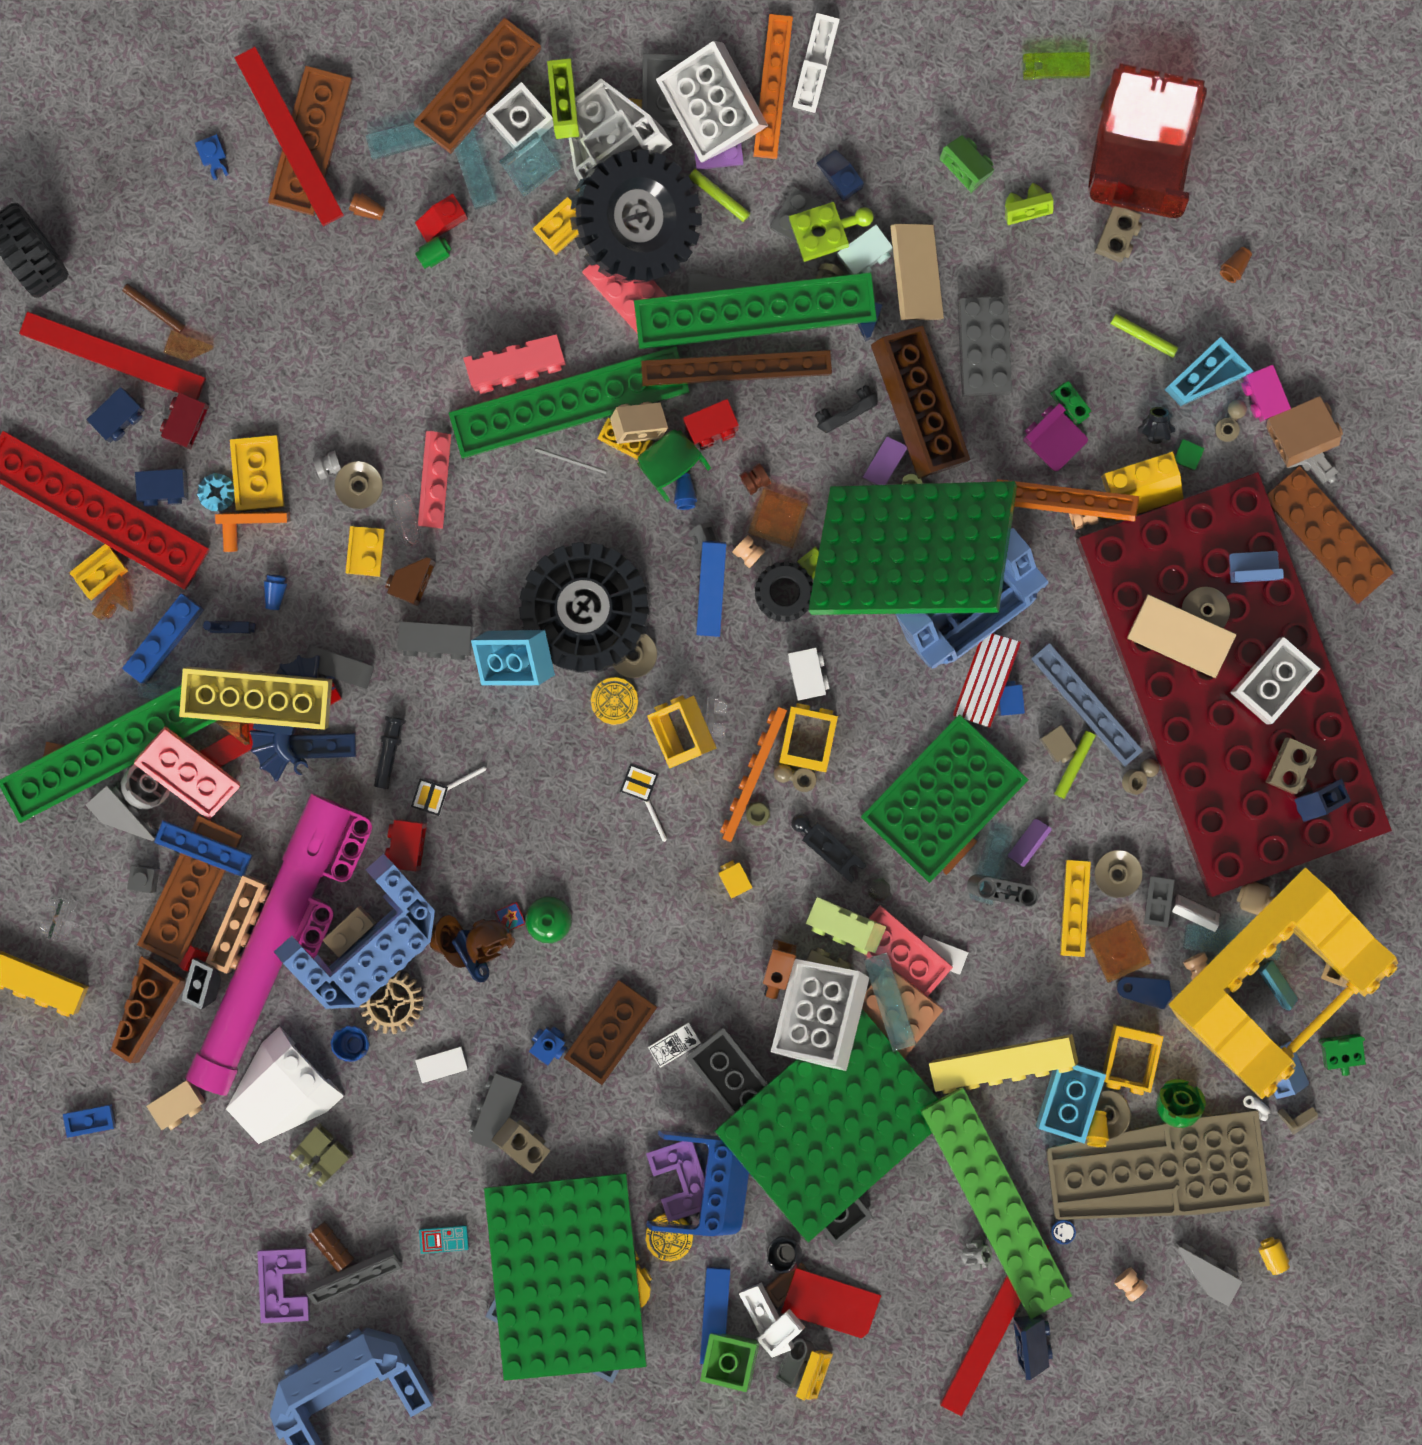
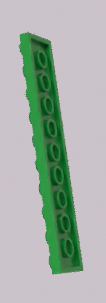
(755, 310)
(558, 405)
(94, 756)

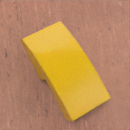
(632, 449)

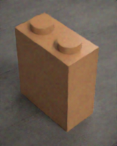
(1304, 431)

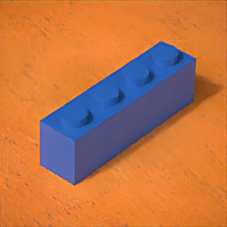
(163, 639)

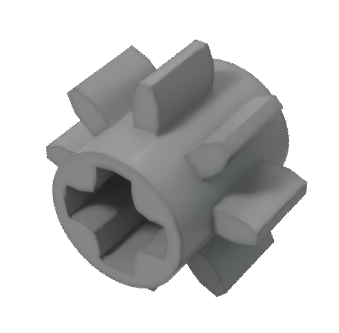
(977, 1255)

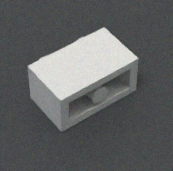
(807, 674)

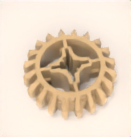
(392, 1013)

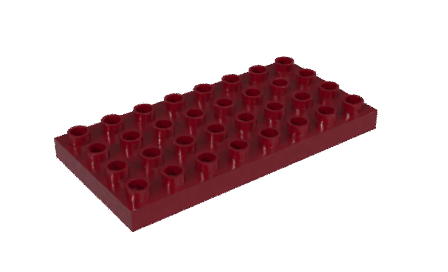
(1204, 737)

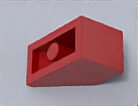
(441, 218)

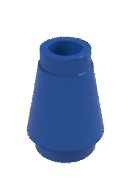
(684, 493)
(274, 591)

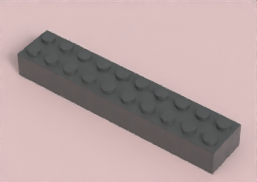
(735, 1082)

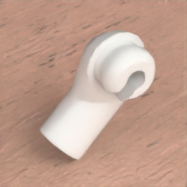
(1257, 1104)

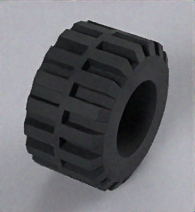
(766, 580)

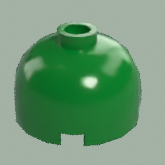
(548, 919)
(1180, 1103)

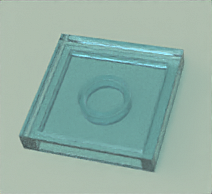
(529, 164)

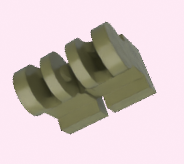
(318, 1144)

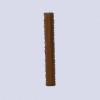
(153, 308)

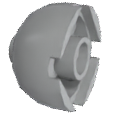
(141, 789)

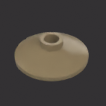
(371, 485)
(1211, 597)
(643, 664)
(1130, 877)
(1113, 1101)

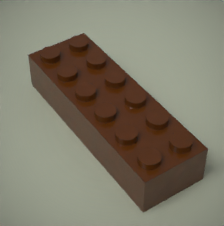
(920, 402)

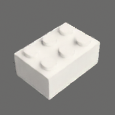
(1275, 680)

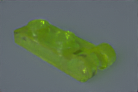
(1057, 65)

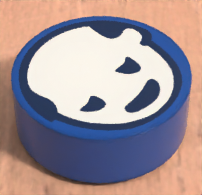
(1063, 1231)

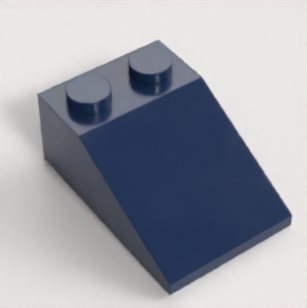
(1032, 1345)

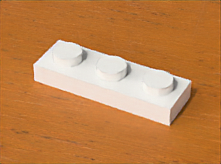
(762, 1310)

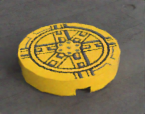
(614, 701)
(668, 1245)

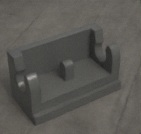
(1159, 901)

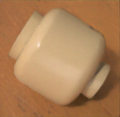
(1254, 897)

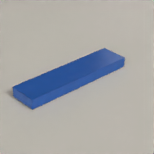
(711, 588)
(203, 848)
(715, 1305)

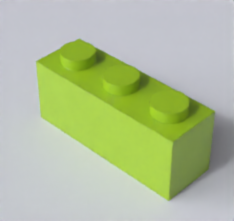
(563, 98)

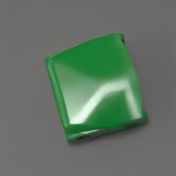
(669, 460)

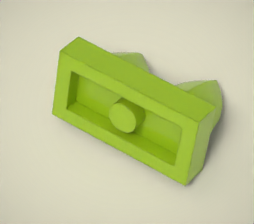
(1037, 205)

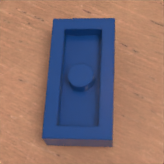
(89, 1121)

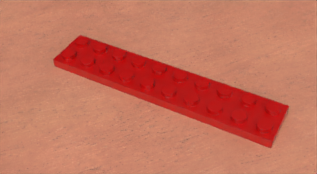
(99, 512)

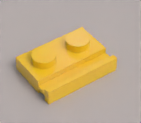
(556, 227)
(365, 551)
(98, 571)
(814, 1375)

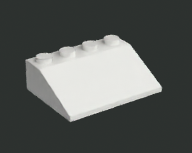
(711, 101)
(820, 1014)

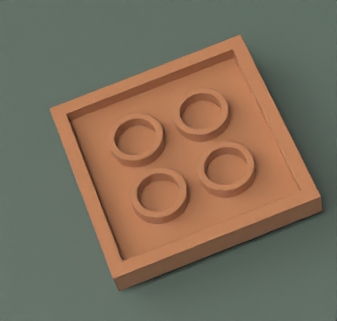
(920, 1009)

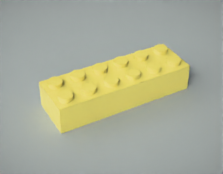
(255, 697)

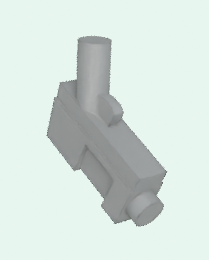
(1320, 467)

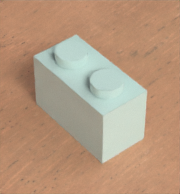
(865, 252)

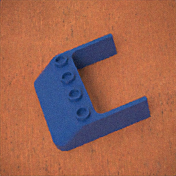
(722, 1192)

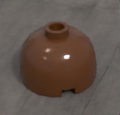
(491, 937)

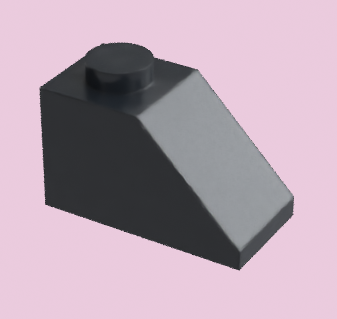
(201, 984)

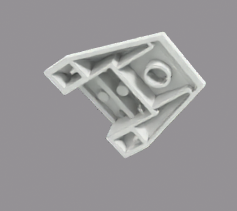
(280, 1090)

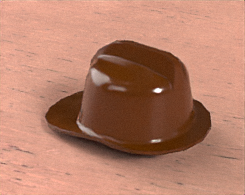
(442, 938)

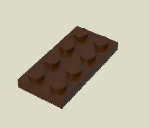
(610, 1032)

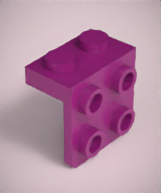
(1055, 437)

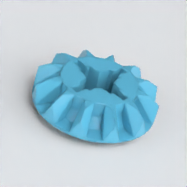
(227, 492)

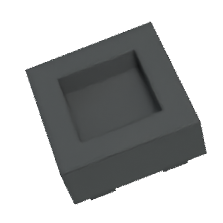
(703, 532)

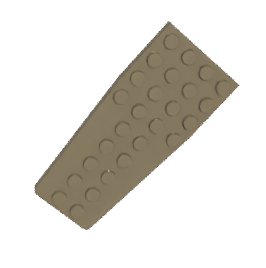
(1163, 1171)

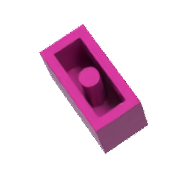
(1265, 393)

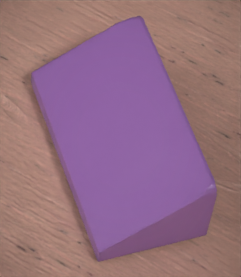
(885, 462)
(1029, 842)

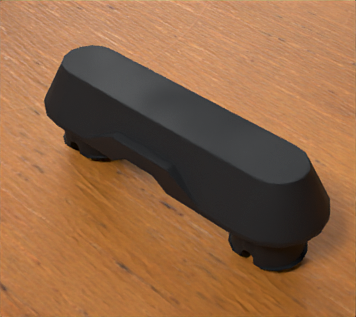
(867, 401)

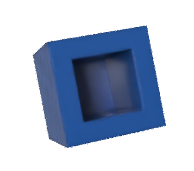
(1011, 700)

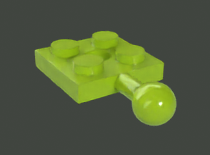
(827, 218)

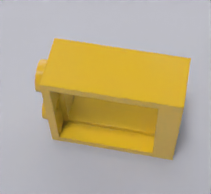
(823, 714)
(668, 737)
(1135, 1034)

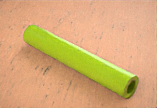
(719, 195)
(1144, 335)
(1075, 764)

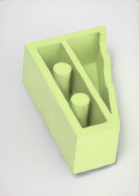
(845, 926)

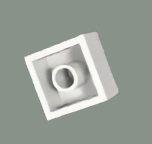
(519, 116)

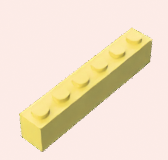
(1003, 1063)

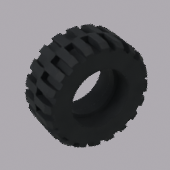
(29, 252)

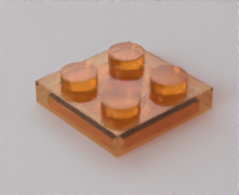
(777, 518)
(1119, 951)

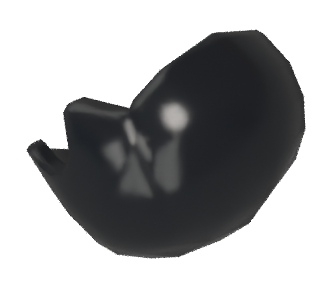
(784, 1254)

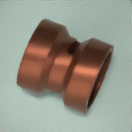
(755, 479)

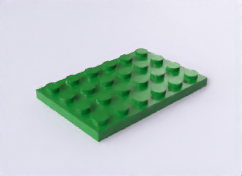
(944, 798)

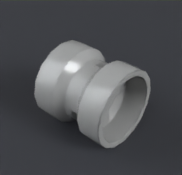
(327, 465)

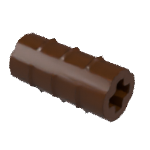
(331, 1246)

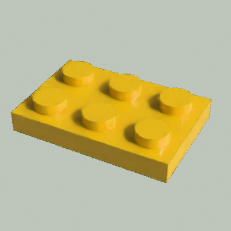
(257, 473)

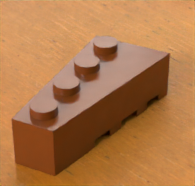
(149, 1003)

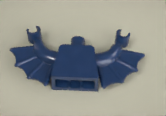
(272, 742)

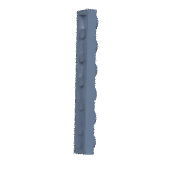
(1086, 704)

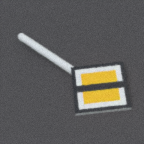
(640, 784)
(431, 796)

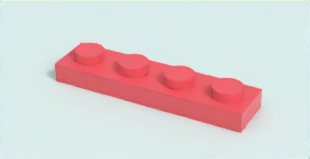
(434, 480)

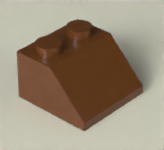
(411, 581)

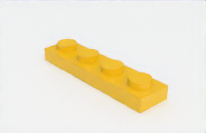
(1075, 908)

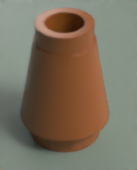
(366, 207)
(1235, 266)

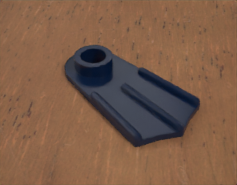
(460, 944)
(1146, 991)

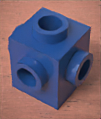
(546, 1053)

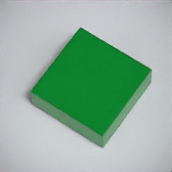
(1188, 454)

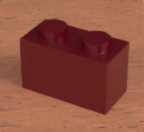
(184, 420)

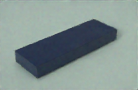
(323, 745)

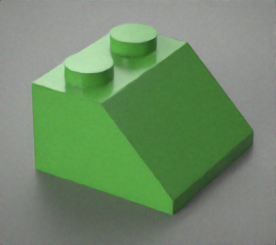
(966, 162)
(730, 1361)

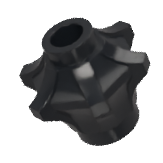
(1157, 425)

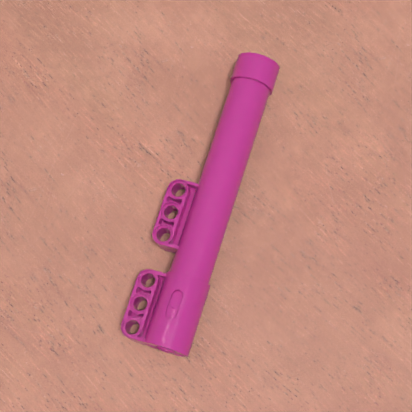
(288, 911)

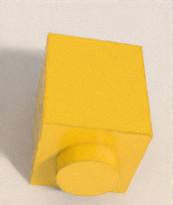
(734, 879)

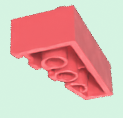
(514, 363)

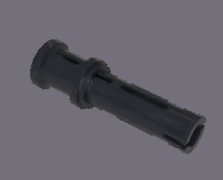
(390, 741)

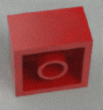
(711, 424)
(406, 844)

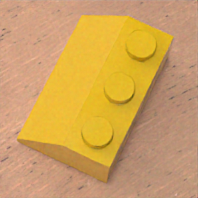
(1153, 480)

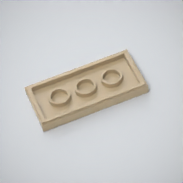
(917, 272)
(1181, 636)

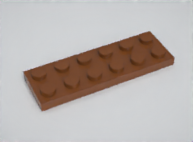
(477, 85)
(318, 118)
(1328, 535)
(186, 898)

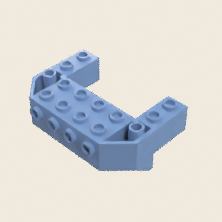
(1019, 590)
(376, 954)
(340, 1372)

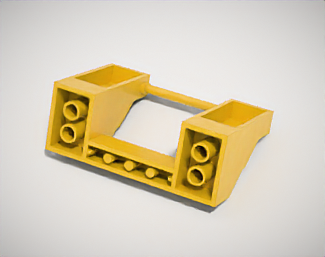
(1322, 924)

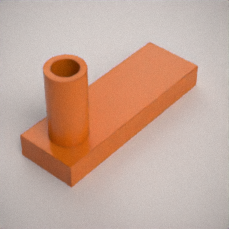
(230, 520)

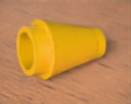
(1098, 1130)

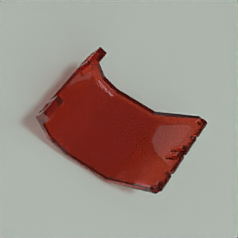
(1146, 141)

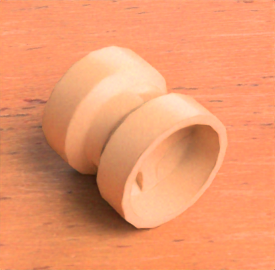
(1079, 521)
(748, 551)
(1196, 964)
(1131, 1284)

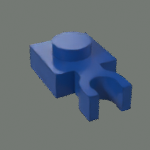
(211, 153)

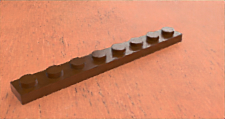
(736, 368)

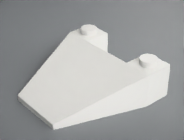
(611, 125)

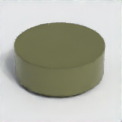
(757, 814)

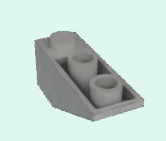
(114, 811)
(1215, 1281)

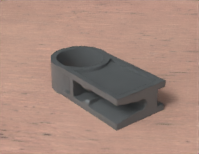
(792, 1367)

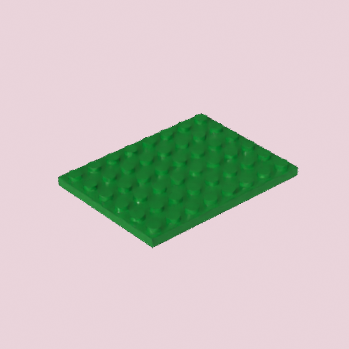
(914, 548)
(828, 1132)
(565, 1277)

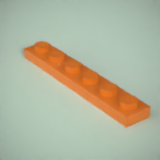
(773, 84)
(1076, 501)
(748, 783)

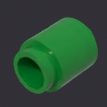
(433, 252)

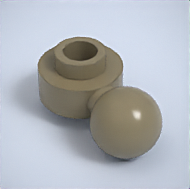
(1236, 410)
(1148, 768)
(784, 773)

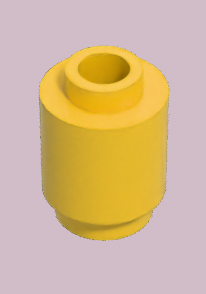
(1274, 1255)

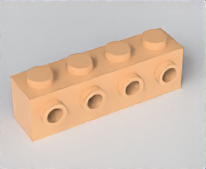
(237, 923)

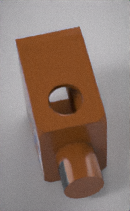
(780, 960)

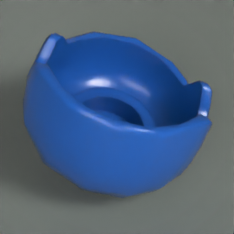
(350, 1051)

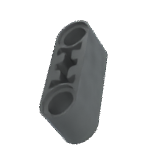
(342, 667)
(990, 890)

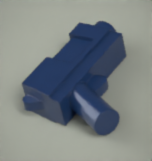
(230, 627)

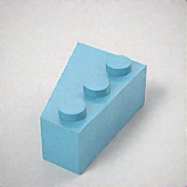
(1208, 373)

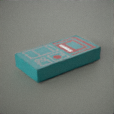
(444, 1239)

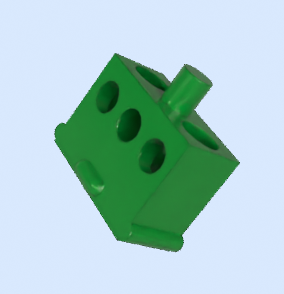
(1071, 403)
(1342, 1045)

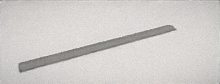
(571, 461)

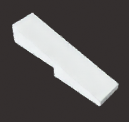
(816, 62)

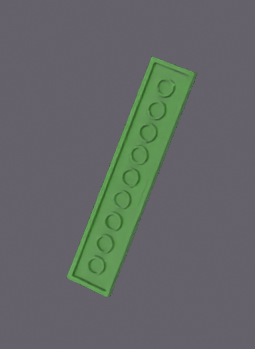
(996, 1202)

